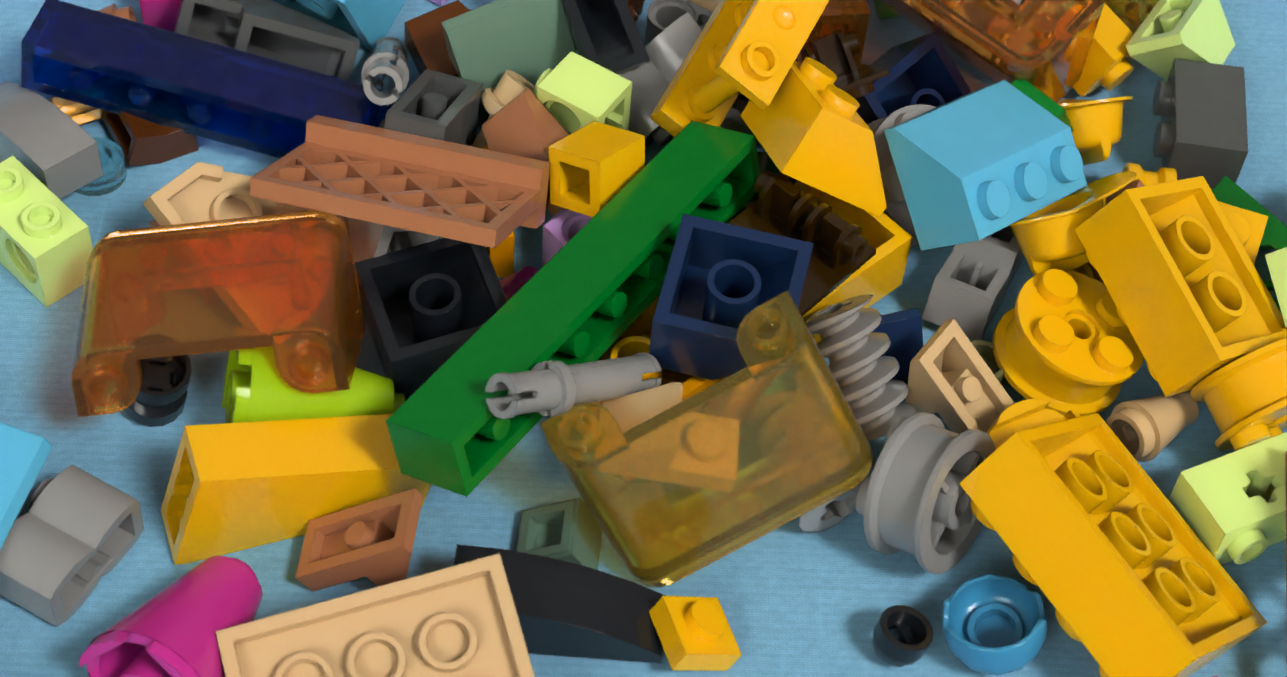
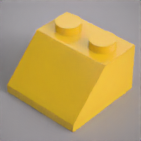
(820, 137)

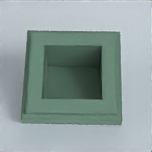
(561, 532)

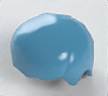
(994, 624)

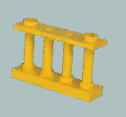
(740, 50)

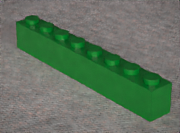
(571, 305)

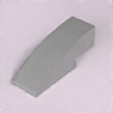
(46, 141)
(974, 282)

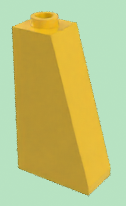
(268, 478)

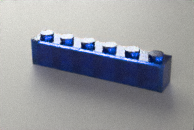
(183, 80)

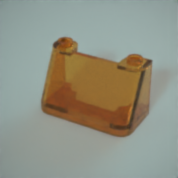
(1011, 42)
(216, 290)

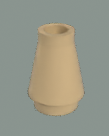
(1152, 422)

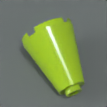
(258, 393)

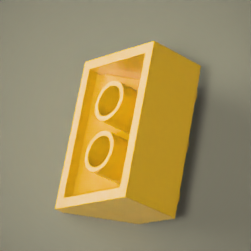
(1180, 280)

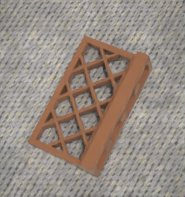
(408, 182)

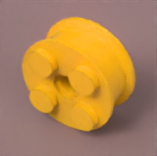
(1066, 343)
(1248, 397)

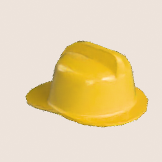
(1095, 125)
(1049, 234)

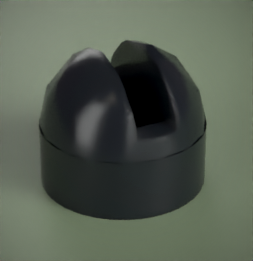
(901, 635)

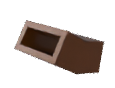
(148, 142)

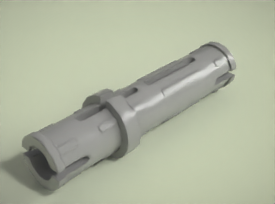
(394, 75)
(556, 387)

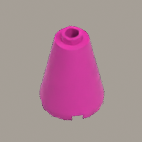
(177, 626)

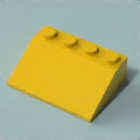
(1109, 551)

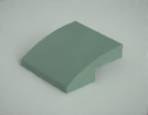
(507, 36)

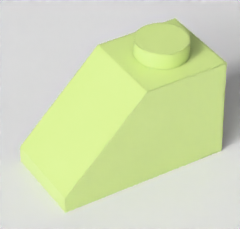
(1181, 31)

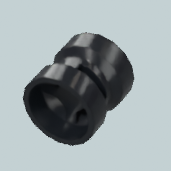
(170, 380)

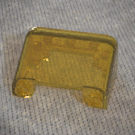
(723, 459)

